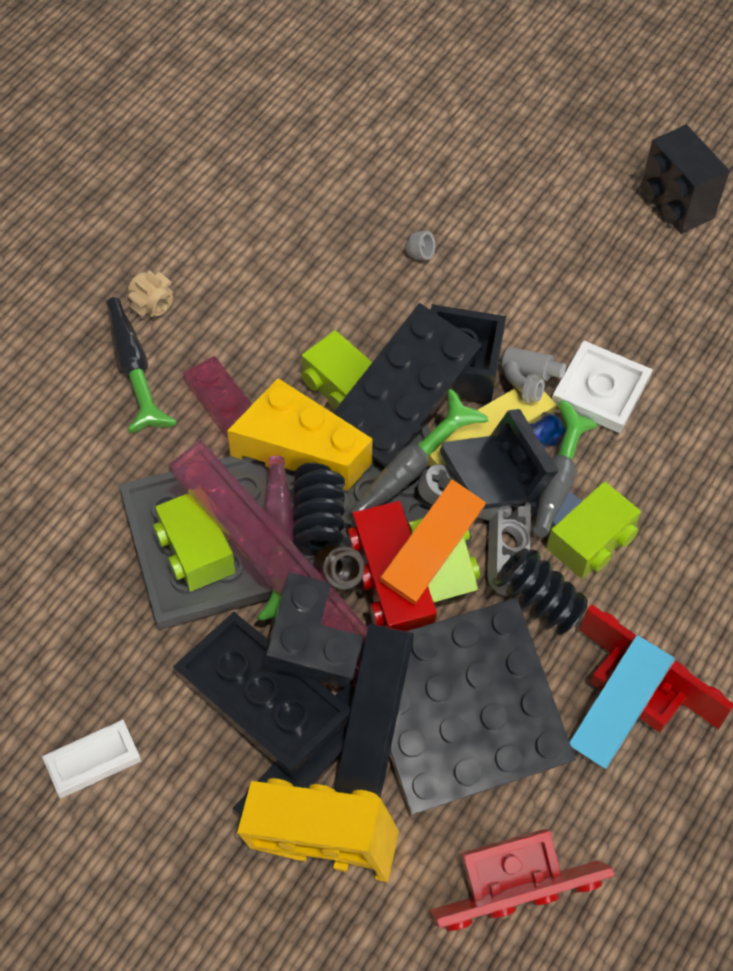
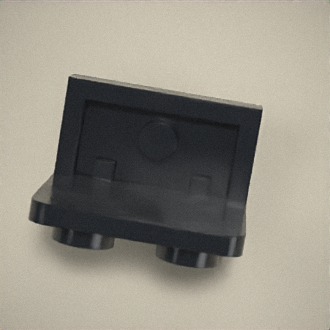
(502, 467)

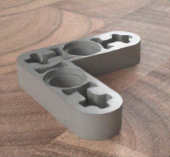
(517, 524)

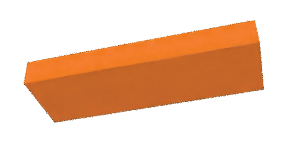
(432, 542)

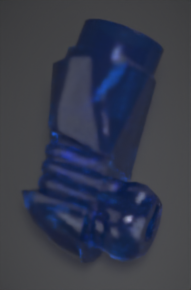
(548, 429)

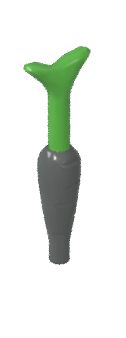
(413, 459)
(557, 490)

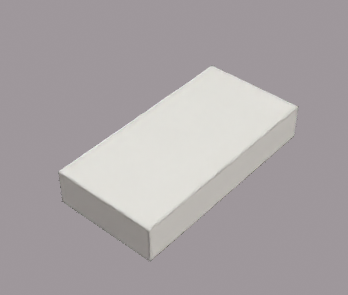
(91, 759)

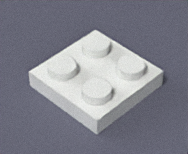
(602, 386)

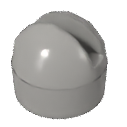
(420, 245)

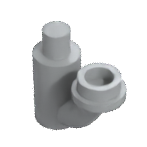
(535, 367)

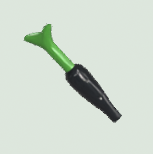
(134, 364)

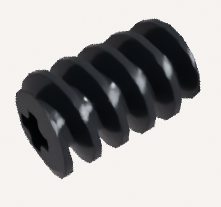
(317, 508)
(542, 588)

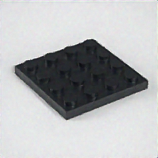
(474, 709)

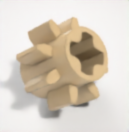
(150, 294)

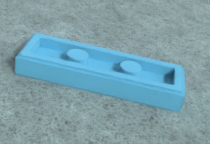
(621, 701)

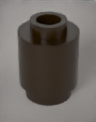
(349, 569)

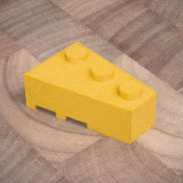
(300, 431)
(320, 825)

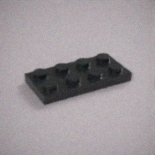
(408, 382)
(274, 709)

